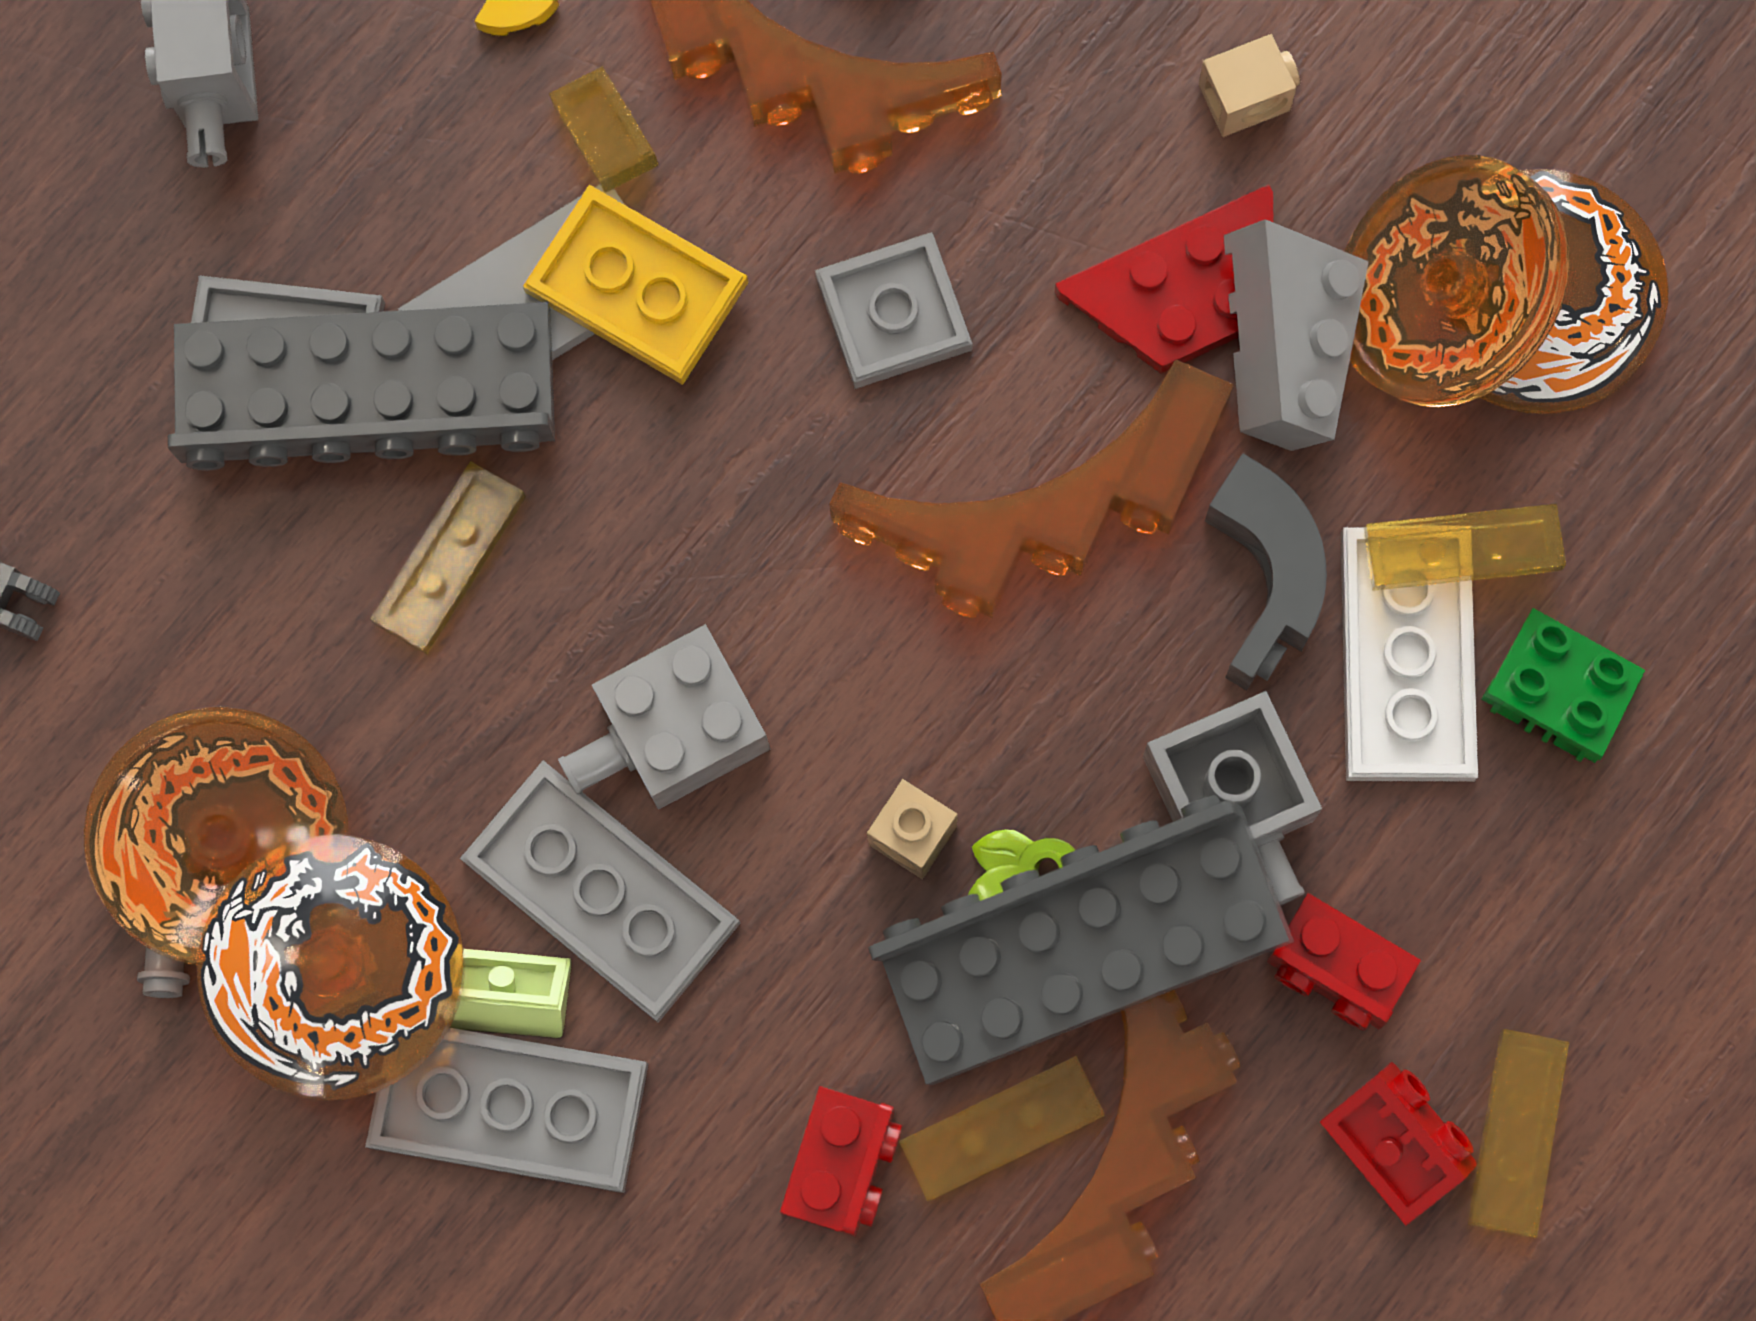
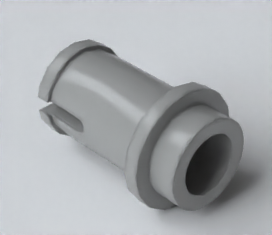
(162, 976)

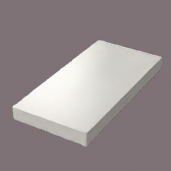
(1406, 676)

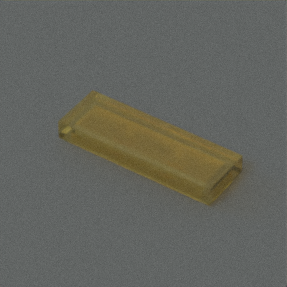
(1464, 547)
(448, 557)
(1002, 1129)
(1518, 1133)

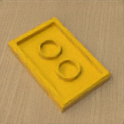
(636, 284)

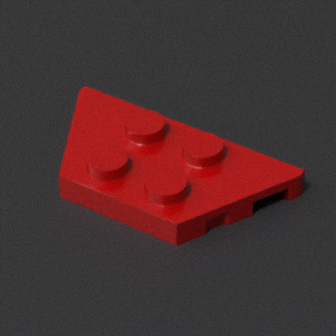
(1171, 290)

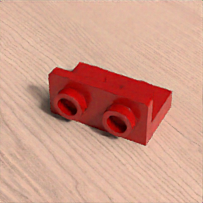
(1343, 964)
(1401, 1142)
(839, 1162)

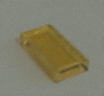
(603, 129)

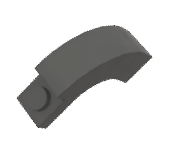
(1284, 539)

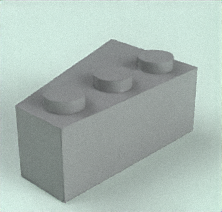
(1295, 330)

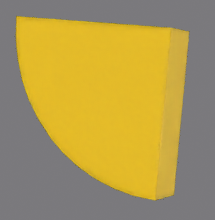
(505, 16)

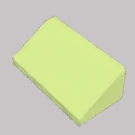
(514, 993)

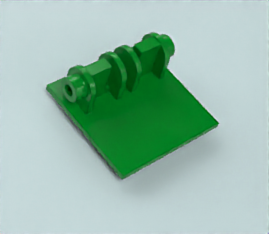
(1563, 686)

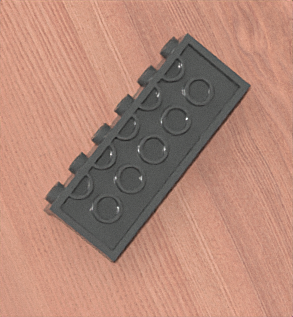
(363, 385)
(1082, 939)

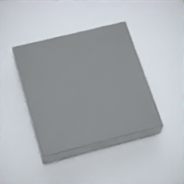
(893, 310)

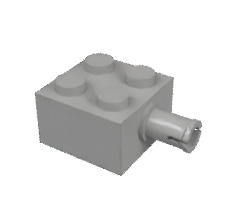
(203, 68)
(672, 720)
(1245, 760)

